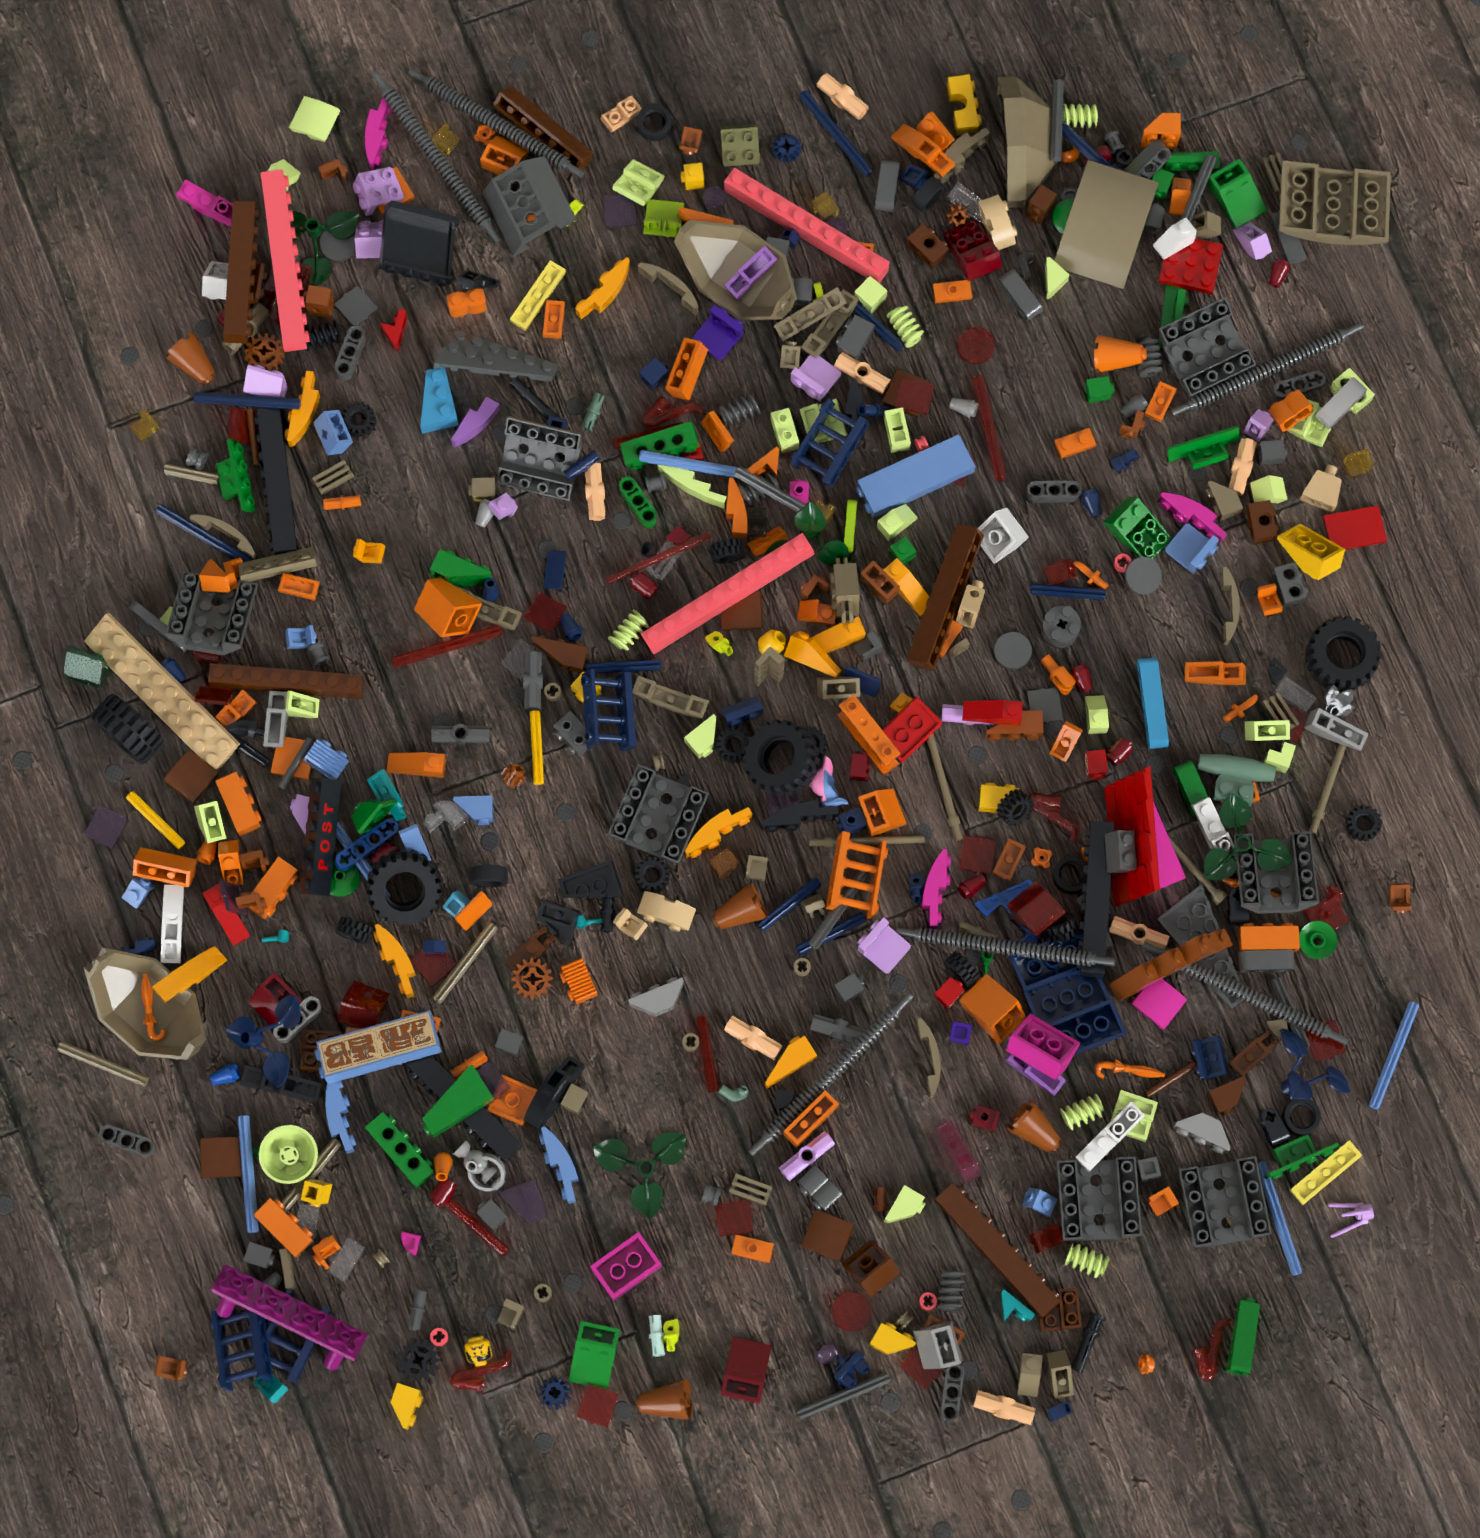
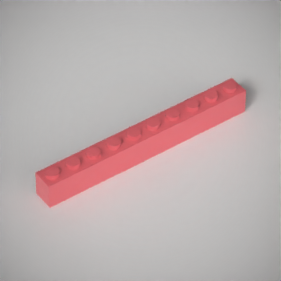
(806, 225)
(283, 260)
(727, 593)

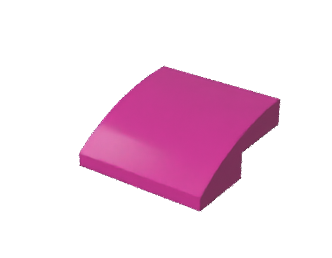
(1159, 1003)

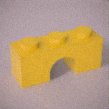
(961, 89)

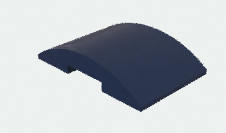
(1067, 1000)

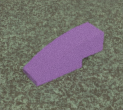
(750, 273)
(475, 422)
(1039, 1078)

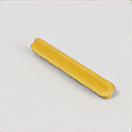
(536, 743)
(155, 819)

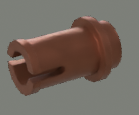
(880, 1200)

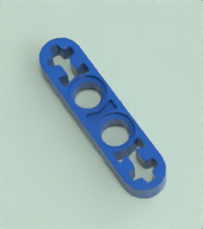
(366, 844)

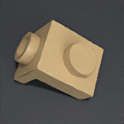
(629, 924)

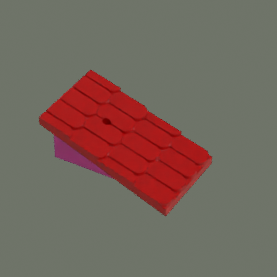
(1133, 809)

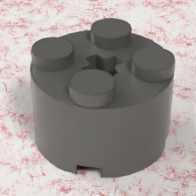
(1056, 635)

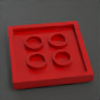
(1193, 267)

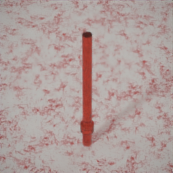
(691, 542)

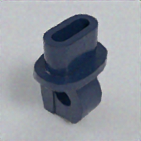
(1120, 461)
(916, 889)

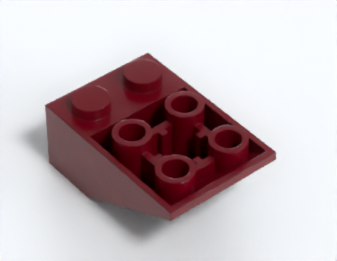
(973, 250)
(746, 1370)

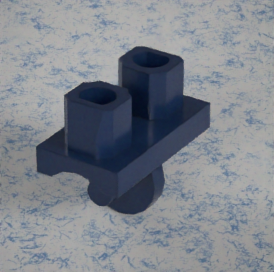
(847, 1366)

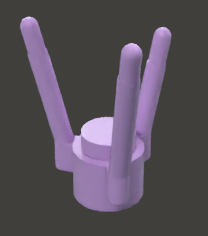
(1362, 1212)

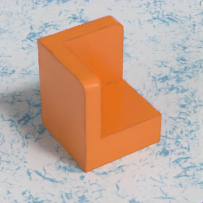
(1162, 1201)

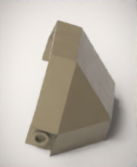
(1027, 138)
(716, 254)
(116, 993)

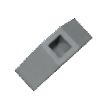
(658, 998)
(1205, 1131)

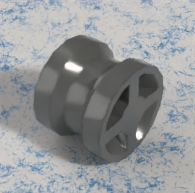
(196, 458)
(711, 1194)

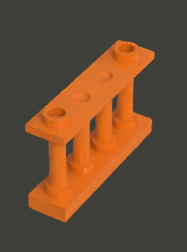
(868, 734)
(837, 879)

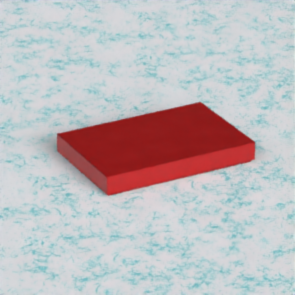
(1355, 528)
(911, 727)

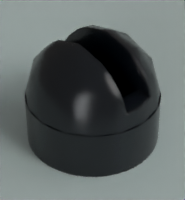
(648, 549)

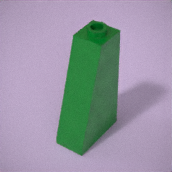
(460, 1101)
(1243, 1337)

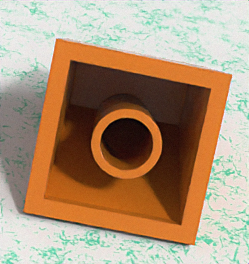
(447, 608)
(993, 1008)

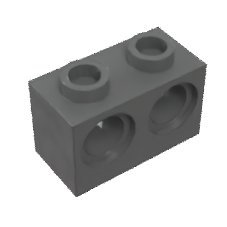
(1285, 585)

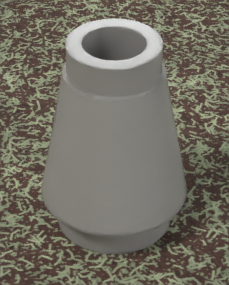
(964, 406)
(484, 514)

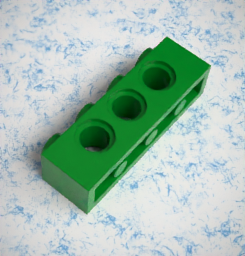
(667, 436)
(416, 1176)

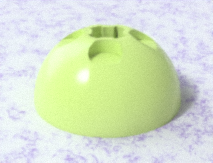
(278, 1150)

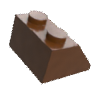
(871, 1268)

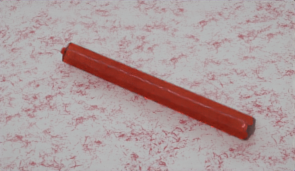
(989, 428)
(447, 646)

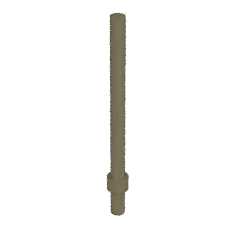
(1319, 813)
(953, 820)
(828, 841)

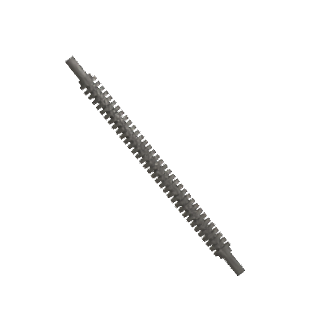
(496, 123)
(436, 157)
(1266, 369)
(984, 943)
(894, 1011)
(1325, 1031)

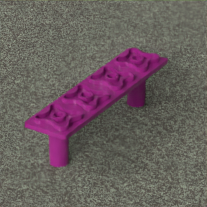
(288, 1312)

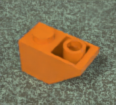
(230, 862)

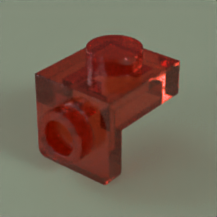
(1060, 571)
(1331, 905)
(1046, 1238)

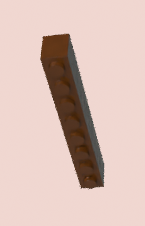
(240, 271)
(945, 597)
(286, 680)
(997, 1250)

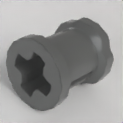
(1114, 136)
(655, 482)
(318, 654)

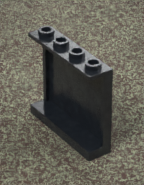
(417, 243)

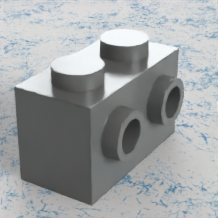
(855, 337)
(572, 733)
(1120, 851)

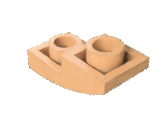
(621, 114)

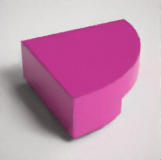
(410, 1242)

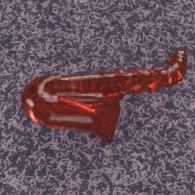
(657, 413)
(1045, 804)
(1208, 1361)
(469, 1378)

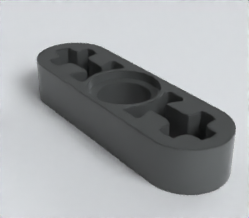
(1303, 378)

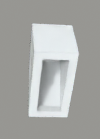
(1175, 238)

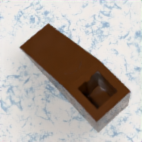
(568, 656)

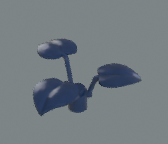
(246, 1035)
(1295, 1085)

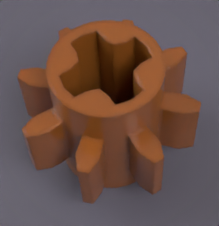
(954, 215)
(513, 775)

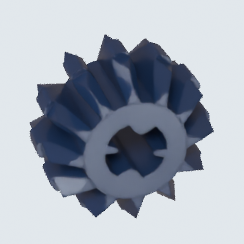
(550, 1398)

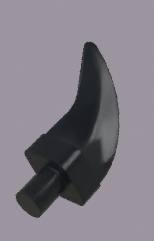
(245, 729)

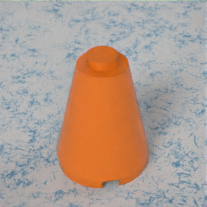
(1117, 353)

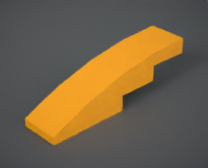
(189, 973)

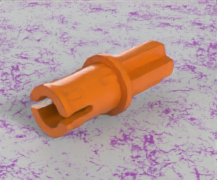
(342, 502)
(476, 1060)

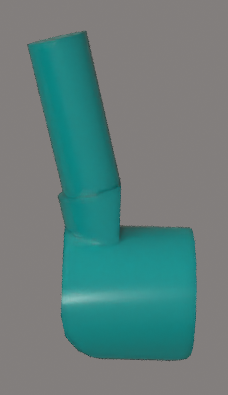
(582, 922)
(283, 936)

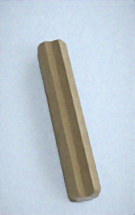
(192, 474)

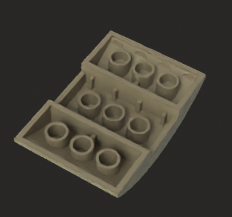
(1334, 204)
(1105, 224)

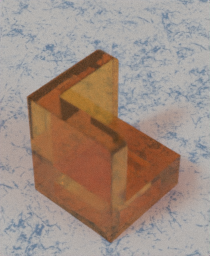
(724, 863)

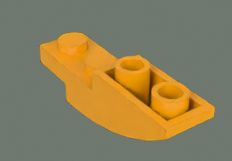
(610, 285)
(302, 418)
(709, 834)
(394, 953)

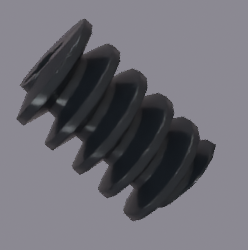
(322, 334)

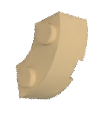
(997, 222)
(660, 909)

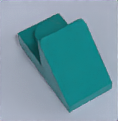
(1009, 1303)
(271, 1389)

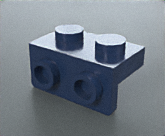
(742, 711)
(1209, 1058)

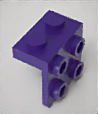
(719, 332)

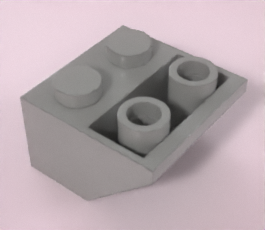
(938, 1346)

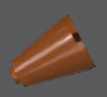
(192, 359)
(740, 909)
(1034, 1127)
(667, 1401)

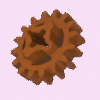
(262, 345)
(531, 988)

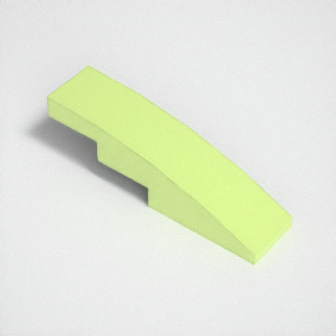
(685, 480)

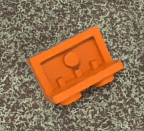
(935, 131)

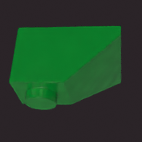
(371, 813)

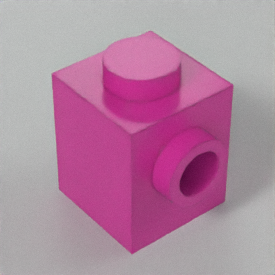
(800, 490)

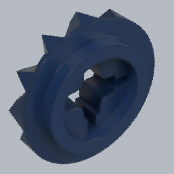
(781, 154)

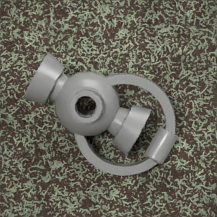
(476, 1162)

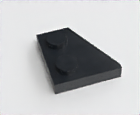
(474, 280)
(559, 919)

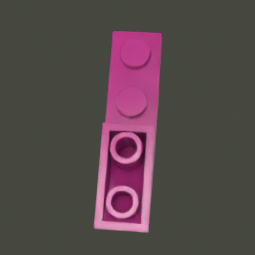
(375, 133)
(206, 203)
(1188, 509)
(936, 882)

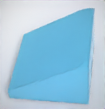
(455, 903)

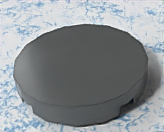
(337, 249)
(1143, 575)
(1012, 651)

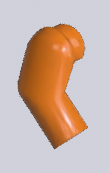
(1071, 155)

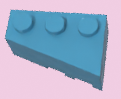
(438, 405)

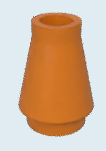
(206, 852)
(442, 1165)

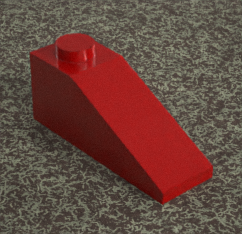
(993, 711)
(229, 921)

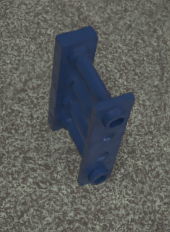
(839, 458)
(624, 705)
(259, 1350)
(302, 1352)

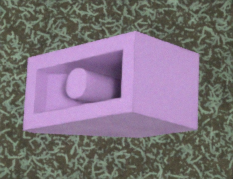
(1253, 240)
(1258, 425)
(300, 810)

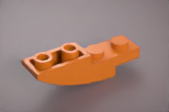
(923, 148)

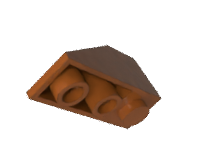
(1030, 727)

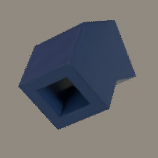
(792, 235)
(434, 947)
(1059, 1411)

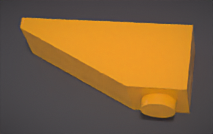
(910, 588)
(841, 635)
(808, 652)
(795, 1057)

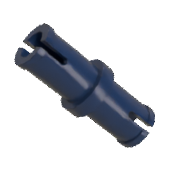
(873, 410)
(582, 465)

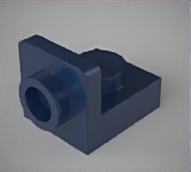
(914, 176)

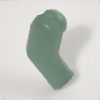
(734, 1095)

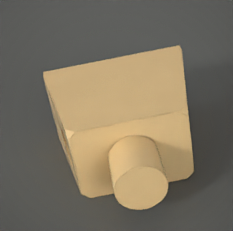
(1323, 489)
(971, 604)

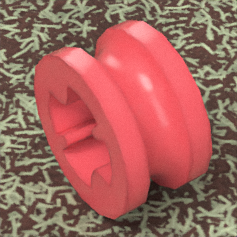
(921, 444)
(1118, 558)
(934, 1301)
(435, 1332)

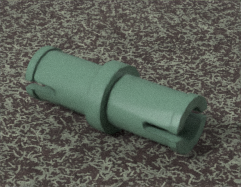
(592, 412)

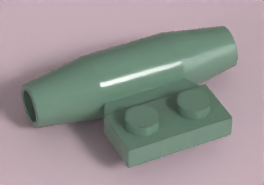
(1235, 775)

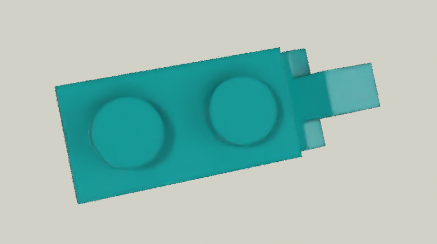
(385, 789)

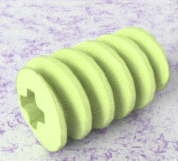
(1080, 115)
(905, 326)
(628, 631)
(1082, 1111)
(1086, 1260)

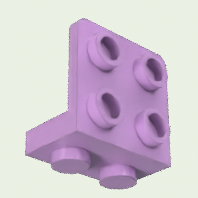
(377, 189)
(815, 377)
(883, 946)

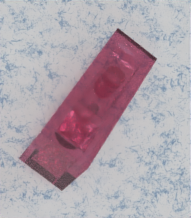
(958, 1152)

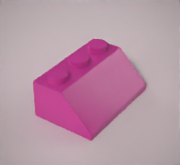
(1042, 1046)

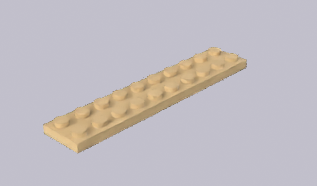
(161, 692)

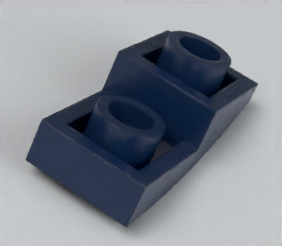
(142, 947)

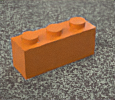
(686, 369)
(239, 803)
(164, 867)
(275, 885)
(1268, 937)
(810, 1119)
(284, 1226)

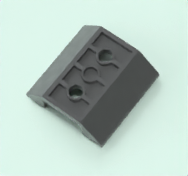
(537, 195)
(1208, 361)
(539, 467)
(196, 615)
(644, 811)
(1294, 882)
(1113, 1199)
(1239, 1200)

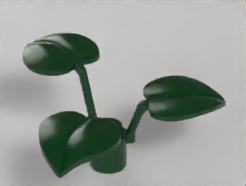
(342, 225)
(810, 522)
(1220, 865)
(646, 1197)

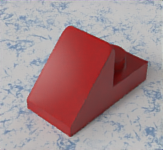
(395, 333)

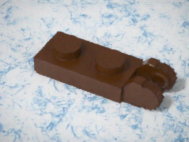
(530, 949)
(1252, 1055)

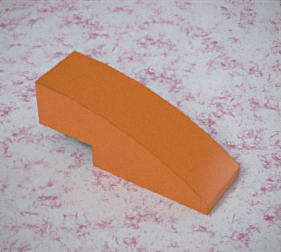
(736, 510)
(1215, 673)

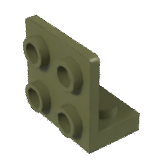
(740, 145)

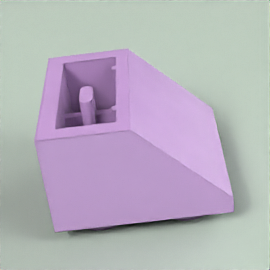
(368, 239)
(264, 382)

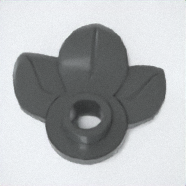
(1338, 701)

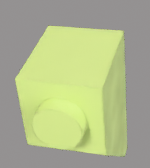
(896, 521)
(1096, 714)
(1267, 730)
(702, 738)
(210, 821)
(905, 1205)

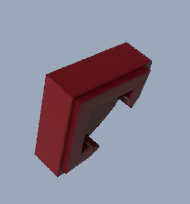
(677, 536)

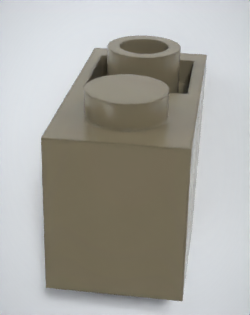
(1224, 500)

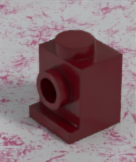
(859, 767)
(989, 1124)

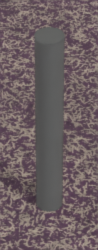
(296, 762)

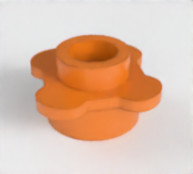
(482, 129)
(1041, 852)
(1146, 1364)

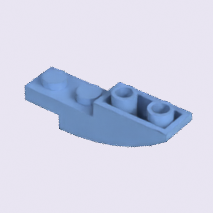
(336, 1106)
(558, 1156)

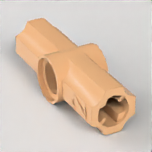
(842, 96)
(872, 379)
(1242, 466)
(595, 492)
(1126, 930)
(753, 1037)
(1004, 1407)

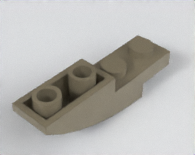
(961, 148)

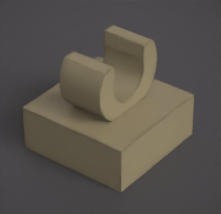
(813, 903)

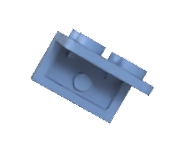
(1191, 548)

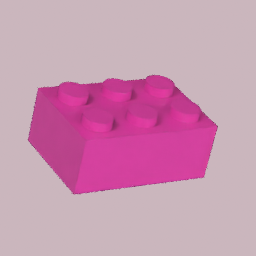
(625, 1266)

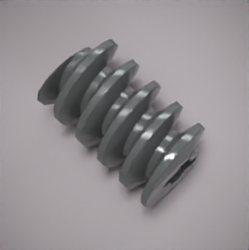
(1149, 366)
(738, 409)
(749, 492)
(950, 1291)

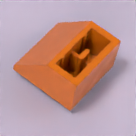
(1166, 128)
(502, 155)
(881, 811)

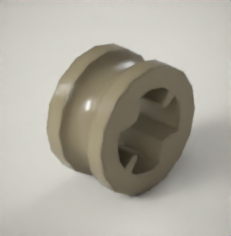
(557, 694)
(658, 762)
(796, 967)
(696, 1042)
(380, 1258)
(548, 1291)
(904, 1320)

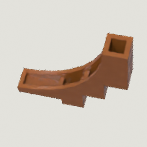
(1170, 962)

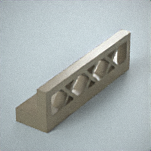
(277, 564)
(770, 665)

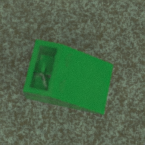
(1236, 193)
(1137, 528)
(458, 571)
(594, 1354)

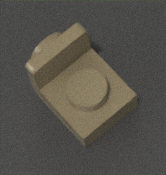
(790, 355)

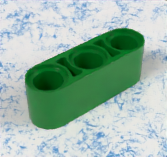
(638, 510)
(1189, 784)

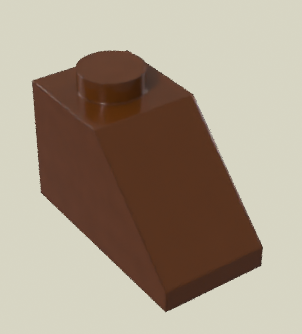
(1226, 1096)

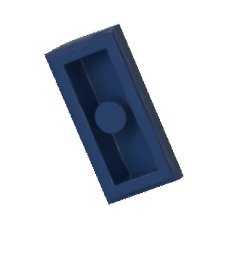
(555, 570)
(868, 683)

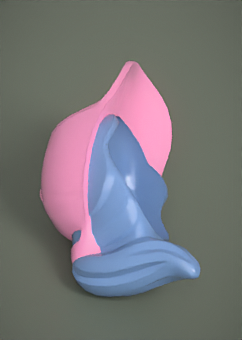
(824, 785)

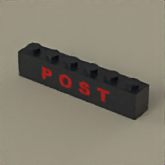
(320, 837)

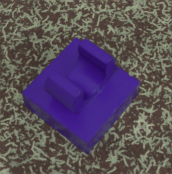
(960, 1033)

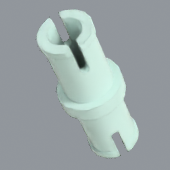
(656, 1335)

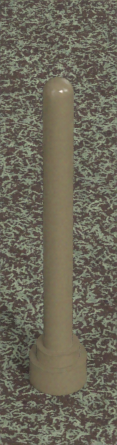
(1217, 895)

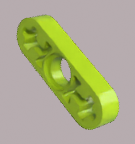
(850, 524)

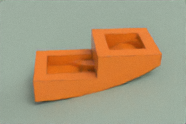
(237, 709)

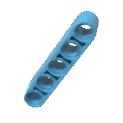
(1152, 702)

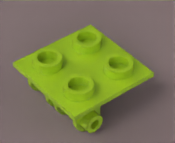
(662, 218)

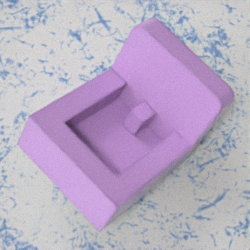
(503, 506)

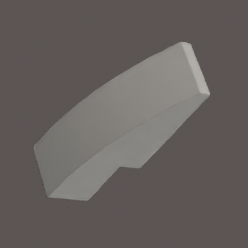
(276, 720)

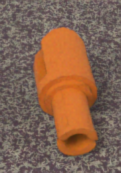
(1058, 675)

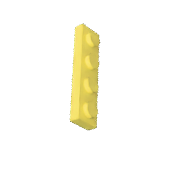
(537, 295)
(1325, 1172)

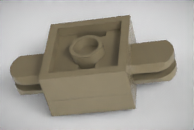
(845, 590)

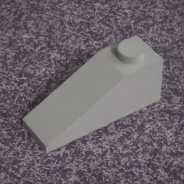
(1335, 729)

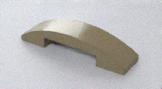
(652, 272)
(810, 314)
(829, 327)
(207, 522)
(1228, 584)
(496, 614)
(670, 699)
(925, 1034)

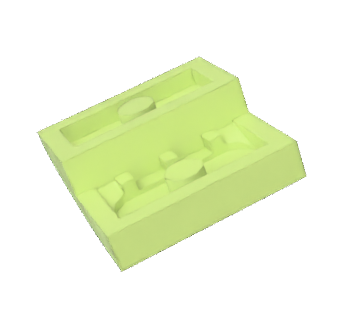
(314, 119)
(638, 182)
(810, 414)
(1311, 428)
(1146, 1106)

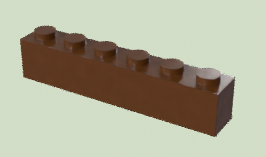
(541, 126)

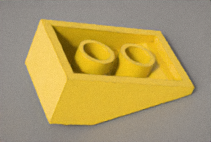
(1312, 551)

